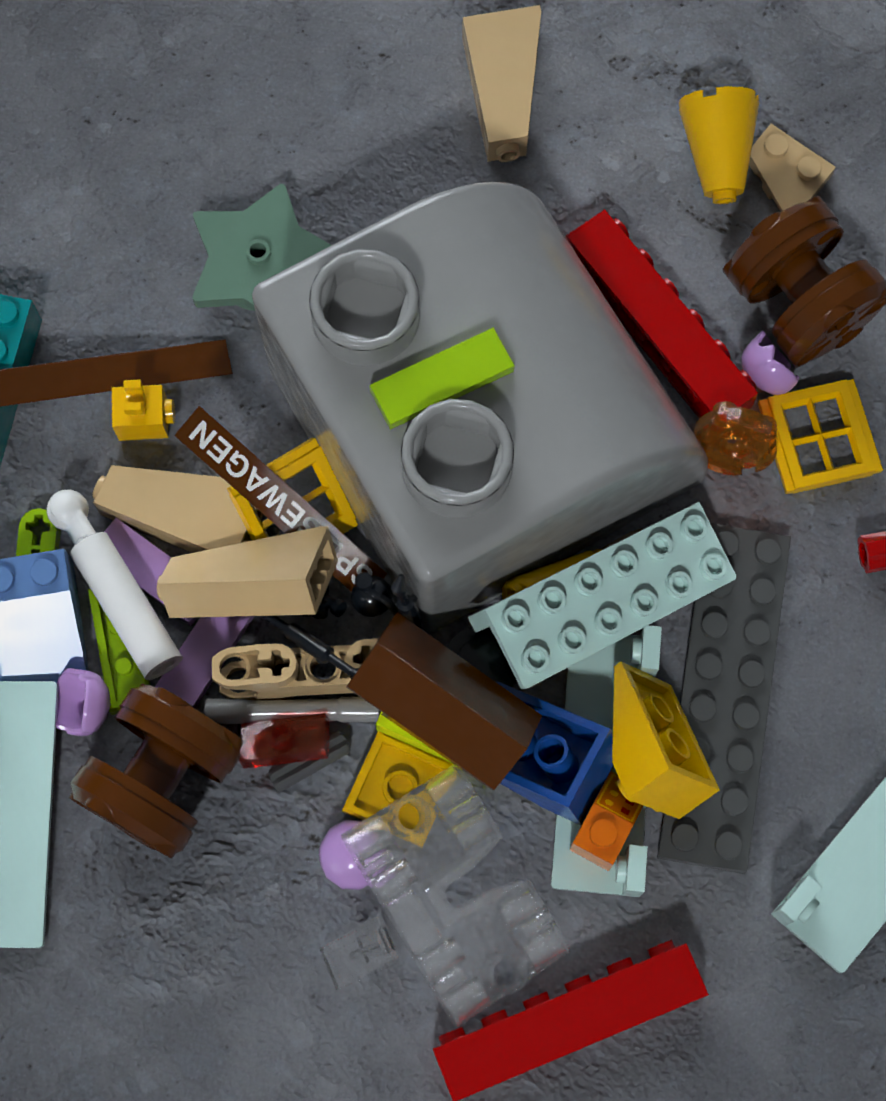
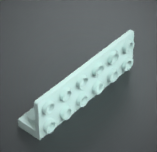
(607, 596)
(592, 697)
(26, 798)
(844, 891)

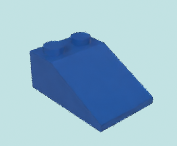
(563, 761)

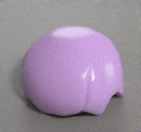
(768, 366)
(81, 702)
(336, 859)

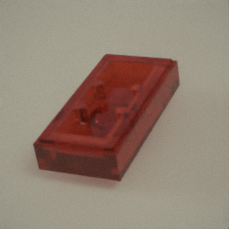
(284, 741)

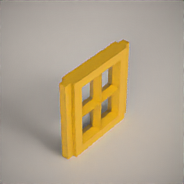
(855, 427)
(289, 465)

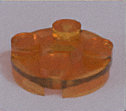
(753, 430)

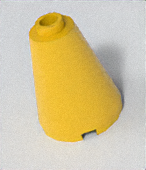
(721, 138)

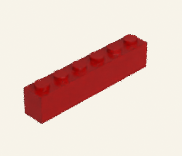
(659, 319)
(569, 1021)

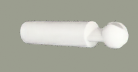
(114, 587)

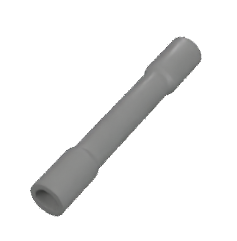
(242, 711)

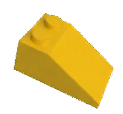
(656, 747)

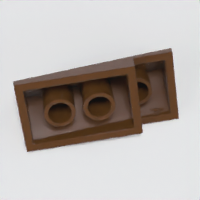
(445, 702)

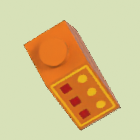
(606, 825)

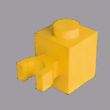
(141, 411)

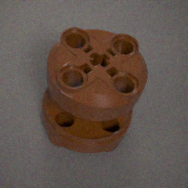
(788, 257)
(173, 741)

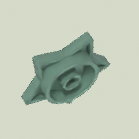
(237, 240)

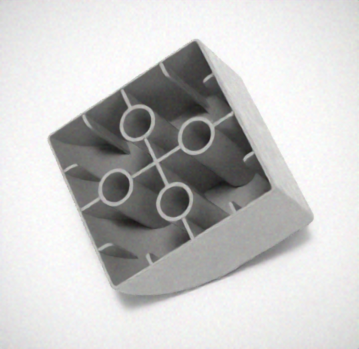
(512, 468)

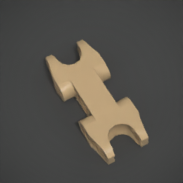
(296, 678)

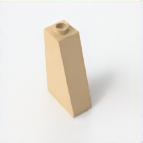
(502, 68)
(172, 506)
(252, 577)

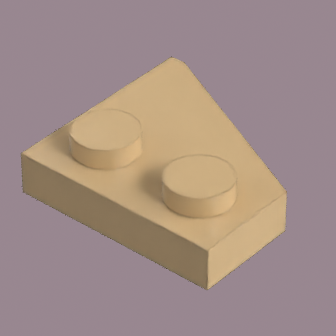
(788, 168)

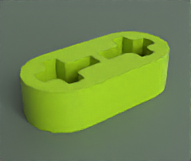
(28, 540)

